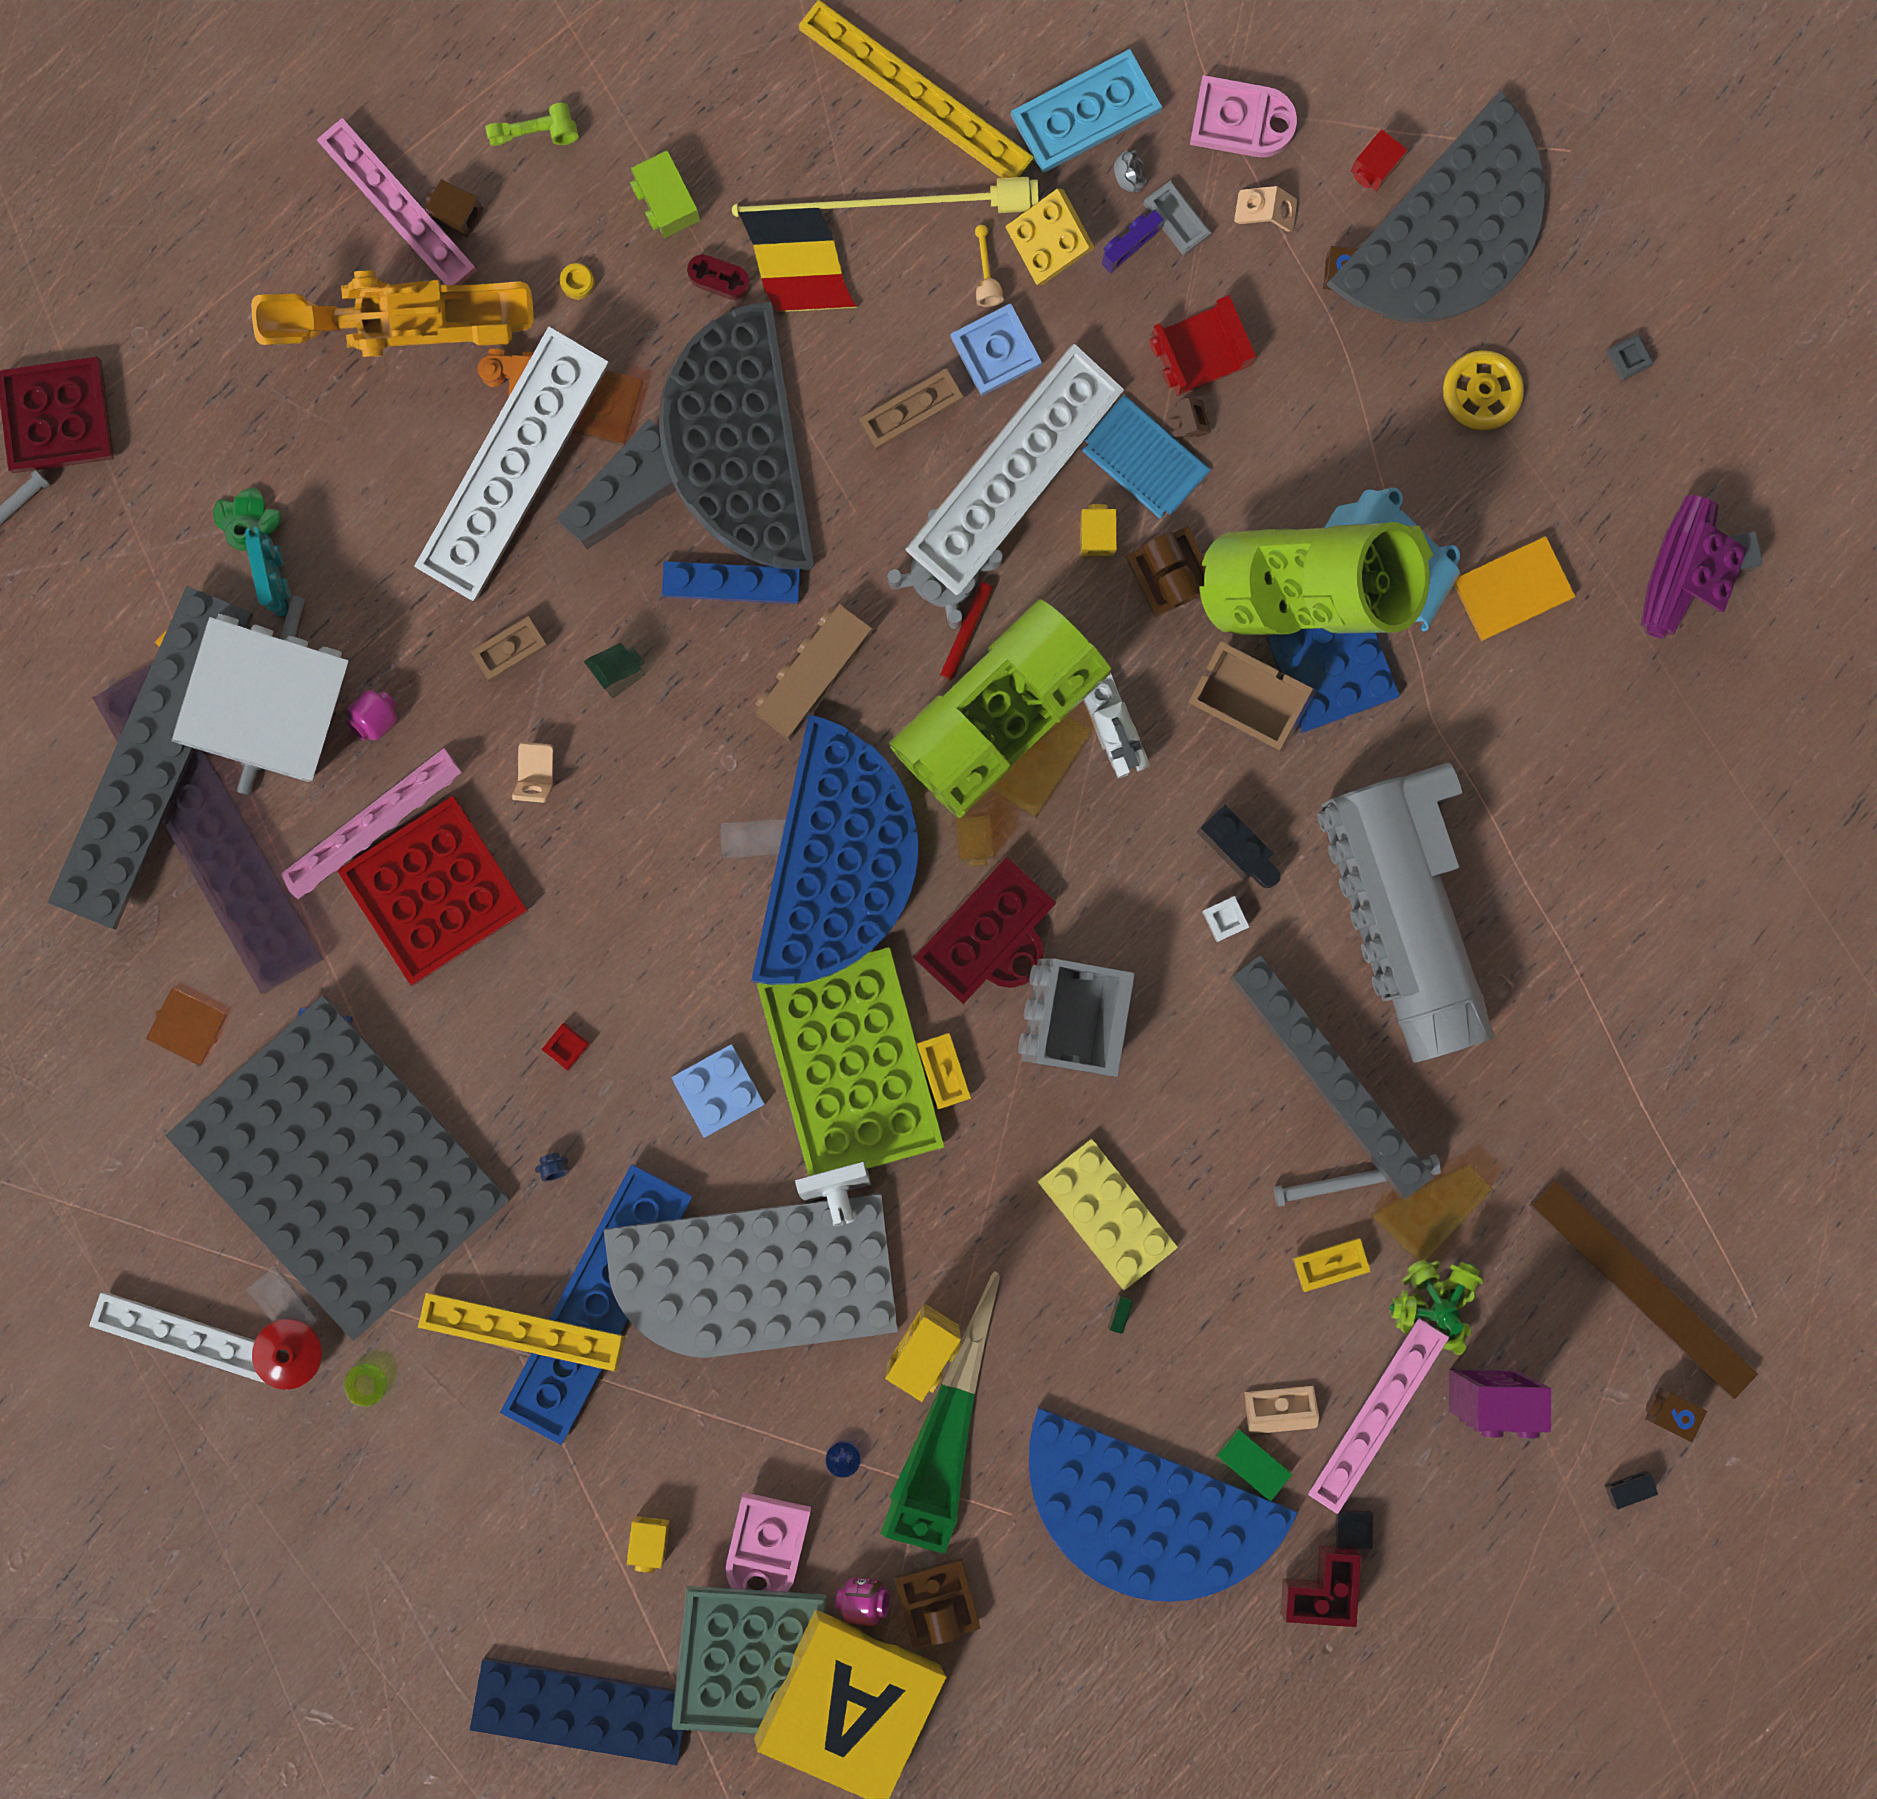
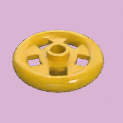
(1467, 367)

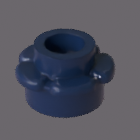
(552, 1167)

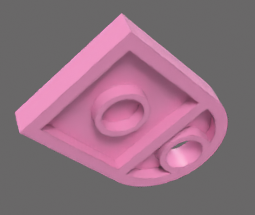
(1238, 118)
(766, 1542)

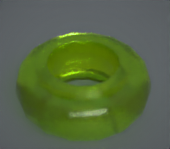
(378, 1377)

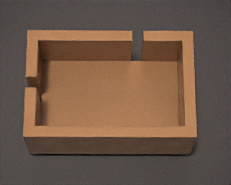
(1252, 696)

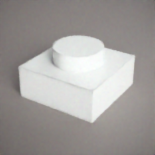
(1225, 919)

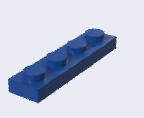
(730, 582)

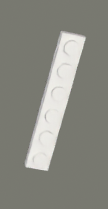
(176, 1334)

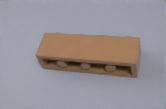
(813, 672)

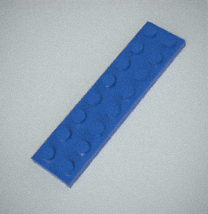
(552, 1389)

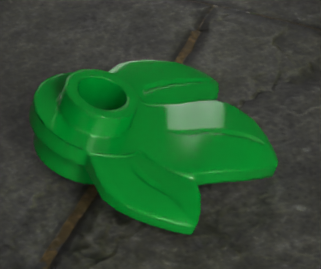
(245, 513)

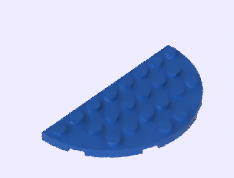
(840, 860)
(1144, 1518)

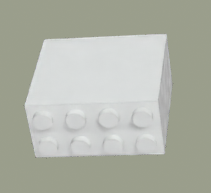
(260, 698)

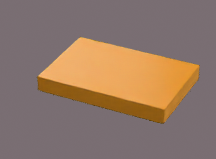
(1513, 588)

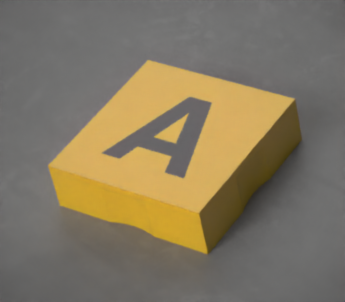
(849, 1708)

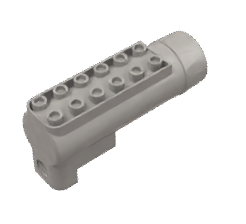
(1391, 868)

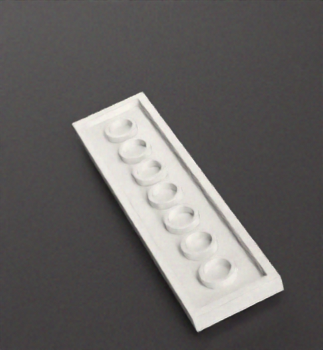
(512, 464)
(1014, 469)

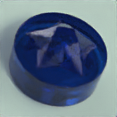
(843, 1459)

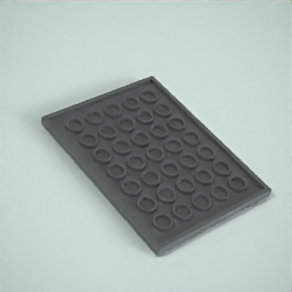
(338, 1167)

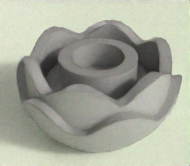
(1129, 171)

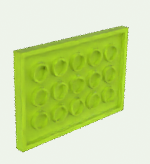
(851, 1067)

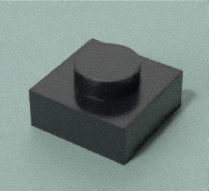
(1354, 1529)

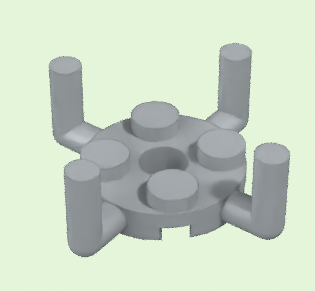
(935, 591)

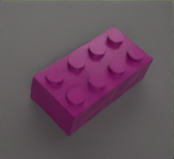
(1500, 1402)

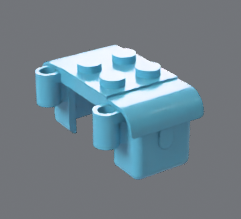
(1384, 507)

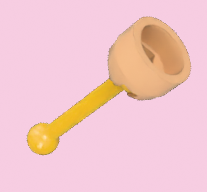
(989, 290)

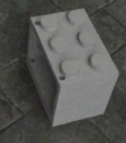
(1076, 1016)

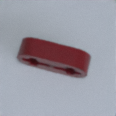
(720, 269)

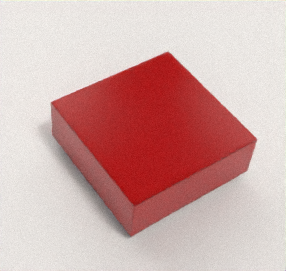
(566, 1046)

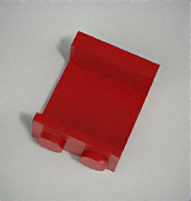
(1202, 347)

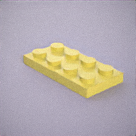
(1107, 1214)

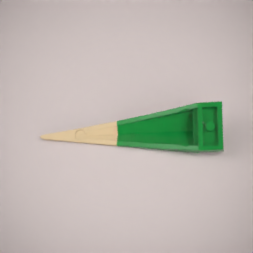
(930, 1482)

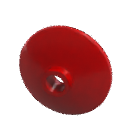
(303, 1350)

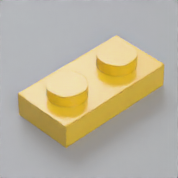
(943, 1071)
(1331, 1264)

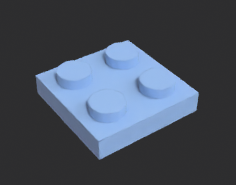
(996, 349)
(718, 1090)

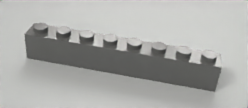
(1331, 1078)

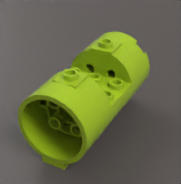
(1317, 578)
(1000, 707)

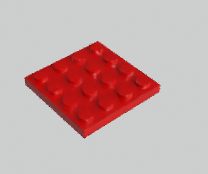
(432, 891)

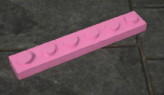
(396, 204)
(371, 823)
(1378, 1415)

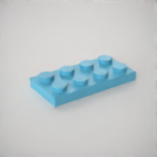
(1086, 111)

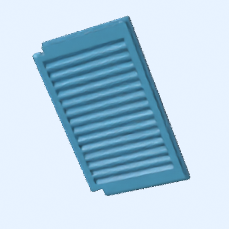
(1144, 458)

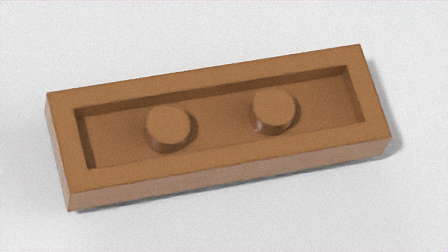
(911, 409)

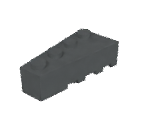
(620, 490)

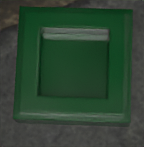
(1120, 1314)

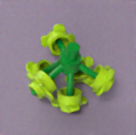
(1448, 1298)

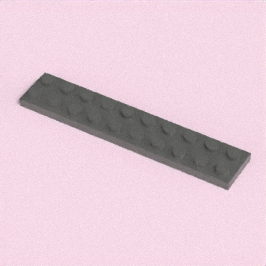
(139, 775)

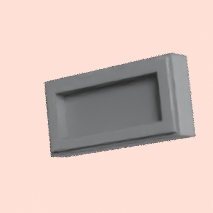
(1180, 220)

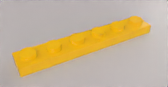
(522, 1332)

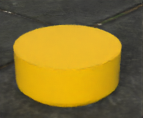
(577, 281)

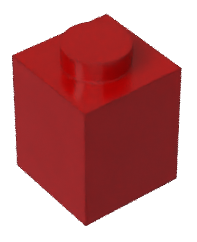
(1378, 161)

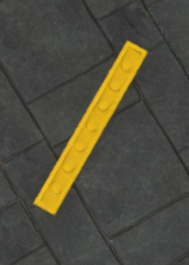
(915, 92)

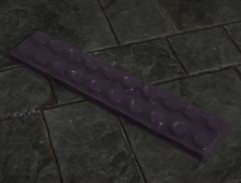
(226, 860)

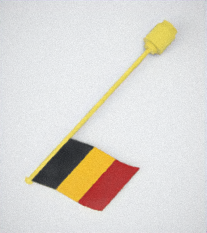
(800, 255)

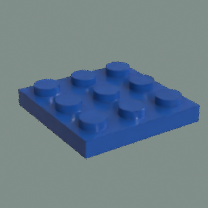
(1341, 667)

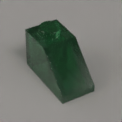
(616, 668)

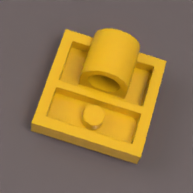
(1050, 237)

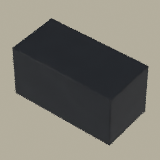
(1631, 1490)

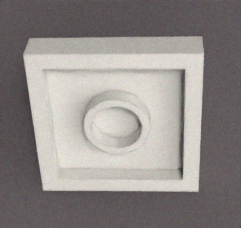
(834, 1186)

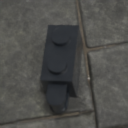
(1240, 847)

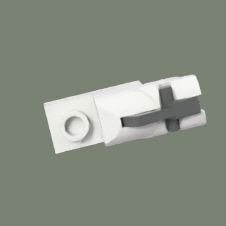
(1115, 728)

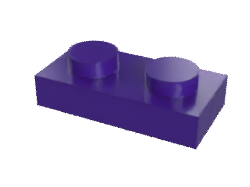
(1140, 232)

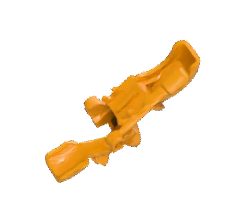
(399, 314)

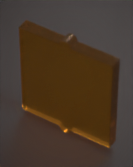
(186, 1026)

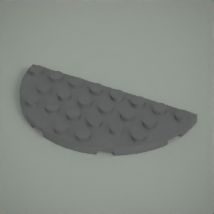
(1457, 229)
(733, 439)

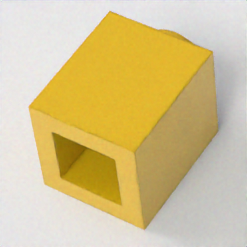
(1098, 531)
(648, 1543)

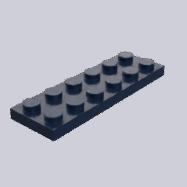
(576, 1711)

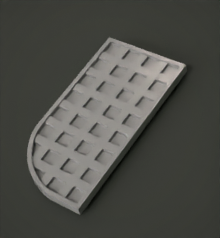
(755, 1278)

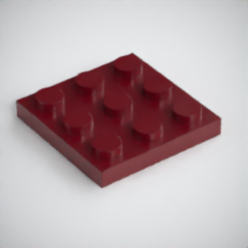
(55, 415)

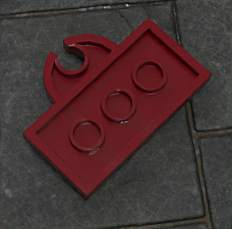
(988, 934)

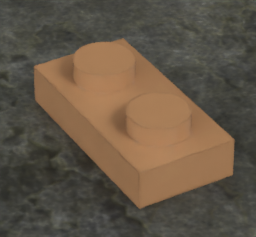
(509, 649)

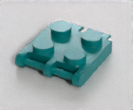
(265, 566)

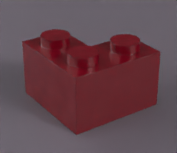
(1332, 1597)

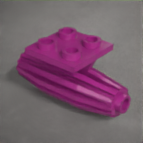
(1690, 564)

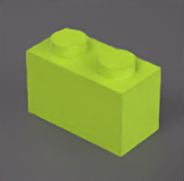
(665, 194)

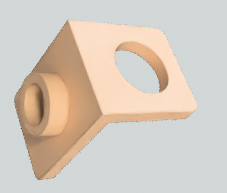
(1264, 206)
(534, 772)

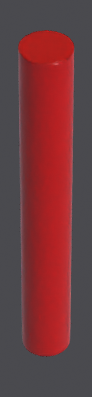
(966, 631)

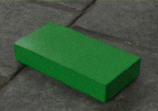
(1254, 1464)

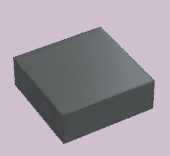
(1630, 357)

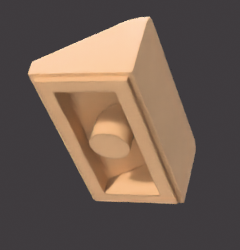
(1281, 1410)

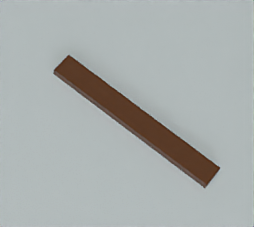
(1643, 1289)

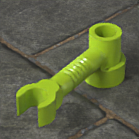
(559, 122)

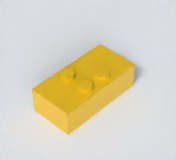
(923, 1353)

